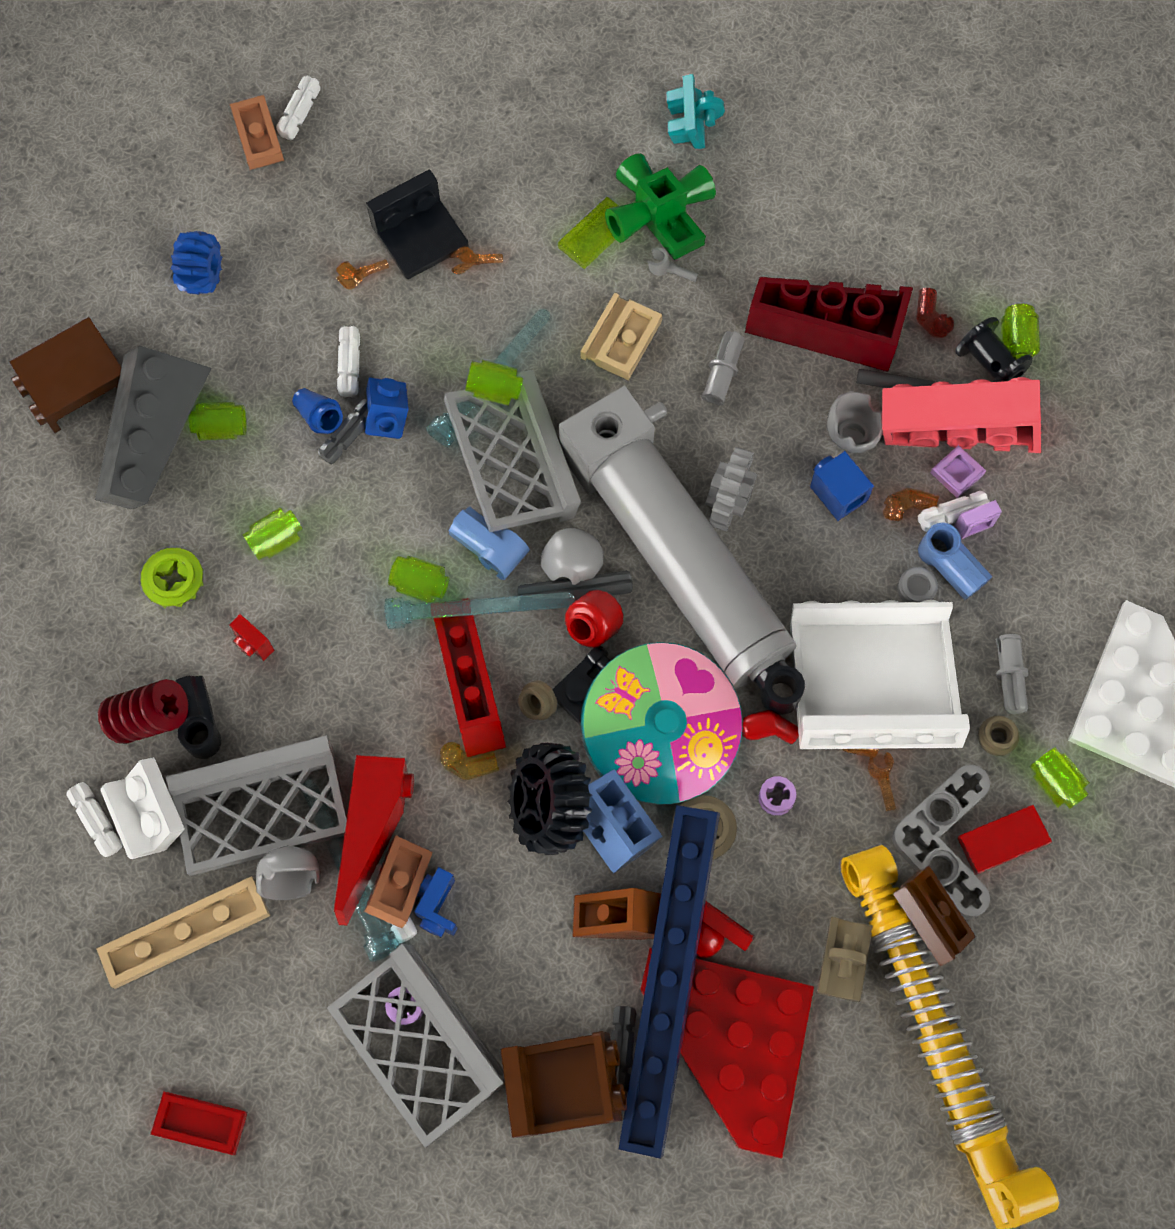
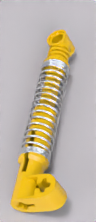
(980, 1131)

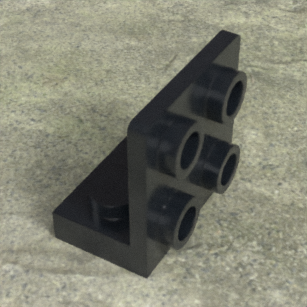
(415, 225)

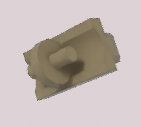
(844, 959)

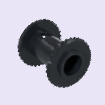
(992, 352)

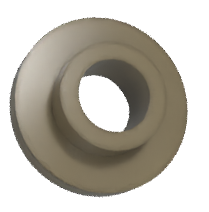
(537, 700)
(1004, 725)

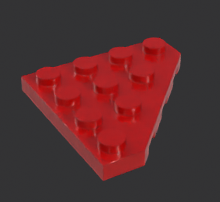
(746, 1049)

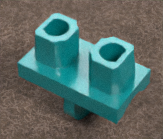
(696, 109)

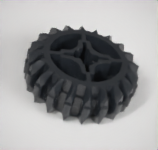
(549, 798)

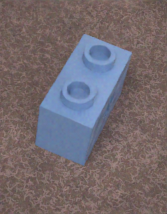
(618, 822)

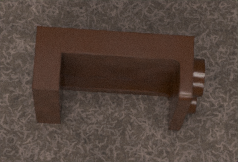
(66, 372)
(563, 1085)

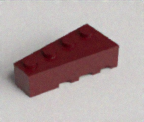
(831, 318)

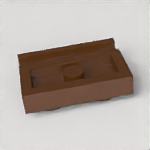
(934, 915)

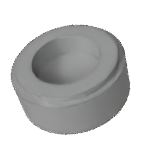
(917, 585)

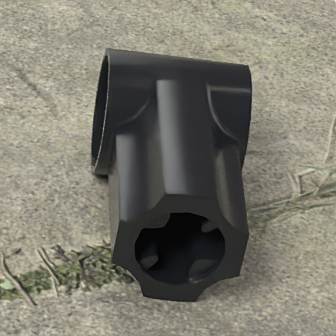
(199, 718)

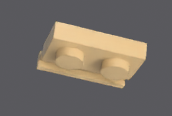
(621, 336)

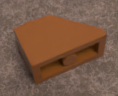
(616, 914)

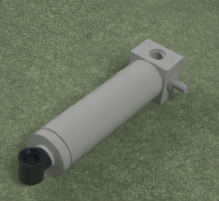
(615, 455)

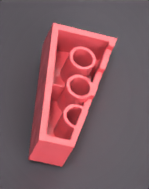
(964, 414)

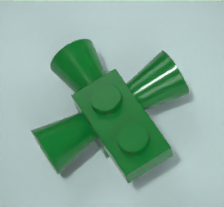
(661, 205)

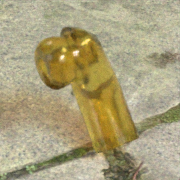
(466, 767)

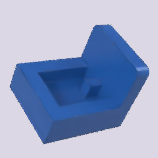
(386, 407)
(433, 894)

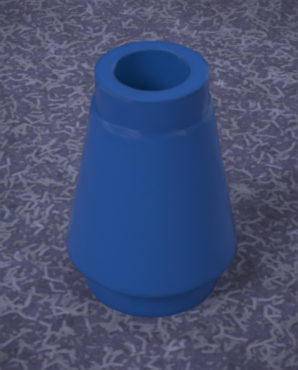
(318, 411)

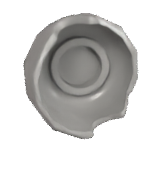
(854, 411)
(572, 555)
(286, 873)

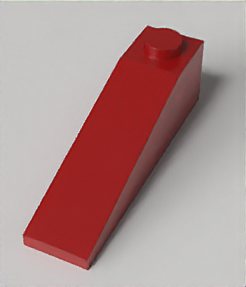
(469, 685)
(372, 817)

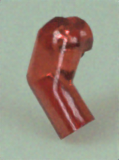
(929, 318)

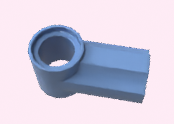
(496, 550)
(956, 563)

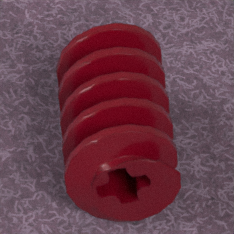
(143, 711)

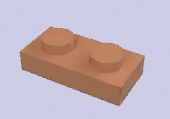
(256, 132)
(398, 882)

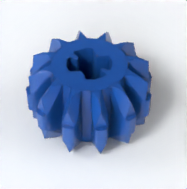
(196, 262)

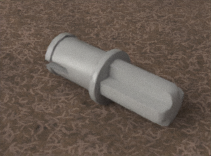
(723, 368)
(1012, 673)

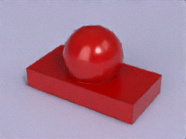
(717, 927)

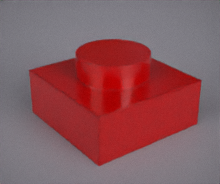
(250, 639)

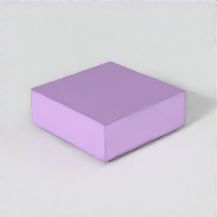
(958, 471)
(978, 519)

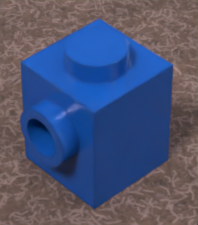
(840, 485)

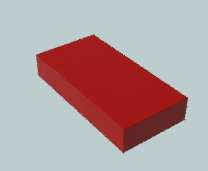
(1004, 839)
(199, 1123)

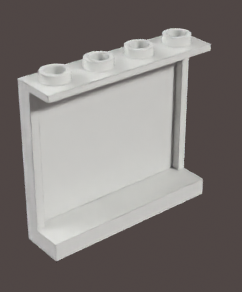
(877, 675)

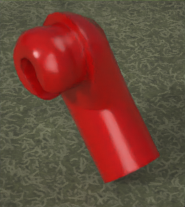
(768, 724)

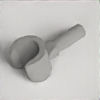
(666, 266)

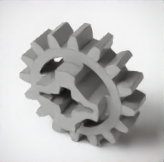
(731, 489)

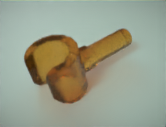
(469, 259)
(352, 277)
(882, 776)

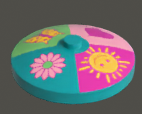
(662, 722)

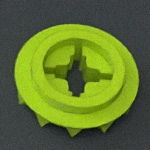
(163, 564)

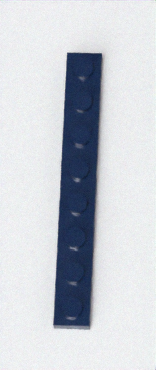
(669, 982)

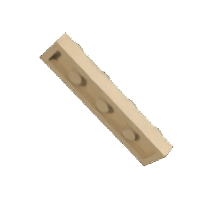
(182, 932)

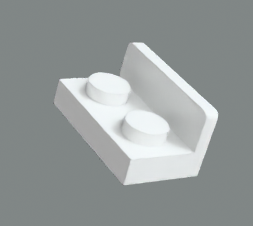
(143, 810)

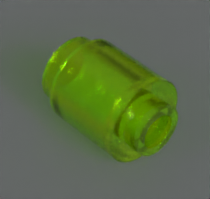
(1021, 330)
(493, 382)
(218, 421)
(273, 533)
(418, 578)
(1060, 778)

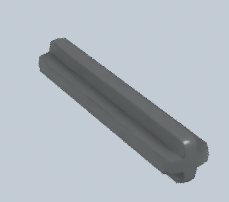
(613, 583)

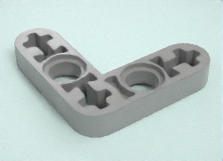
(932, 830)

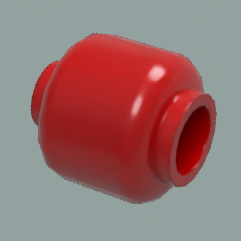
(594, 618)

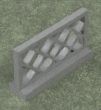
(544, 452)
(250, 772)
(449, 1023)

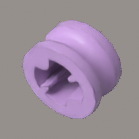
(785, 805)
(392, 1011)

